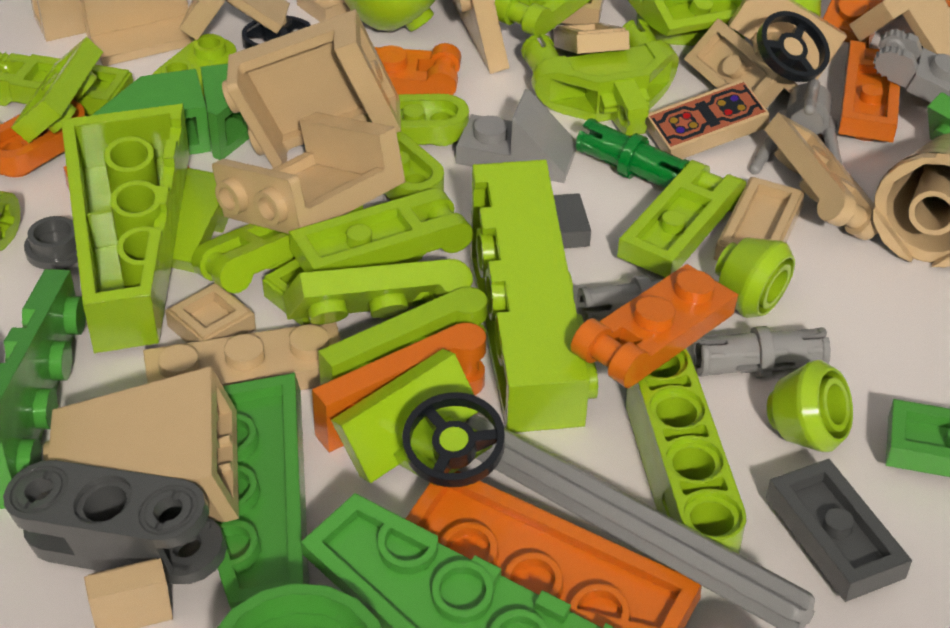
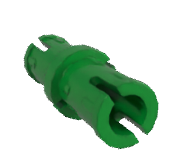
(629, 154)

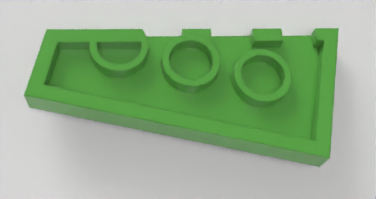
(32, 370)
(271, 490)
(419, 582)

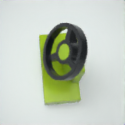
(422, 426)

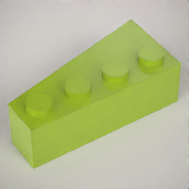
(125, 211)
(530, 298)

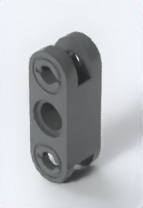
(114, 519)

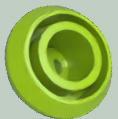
(757, 272)
(812, 407)

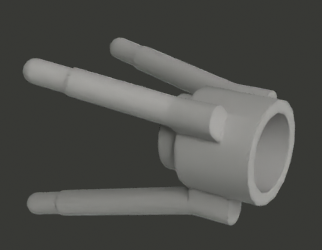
(810, 107)

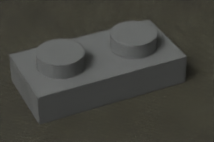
(838, 530)

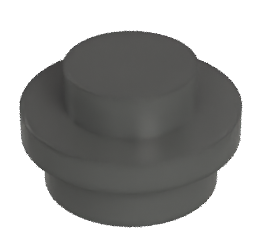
(51, 243)

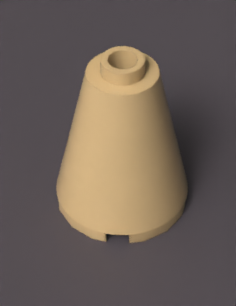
(915, 205)

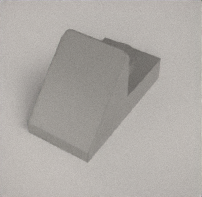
(529, 136)

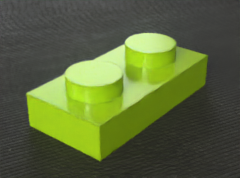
(52, 100)

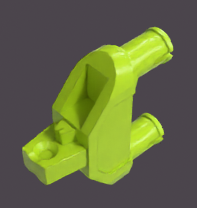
(607, 83)

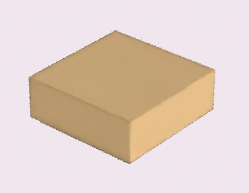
(209, 316)
(129, 595)

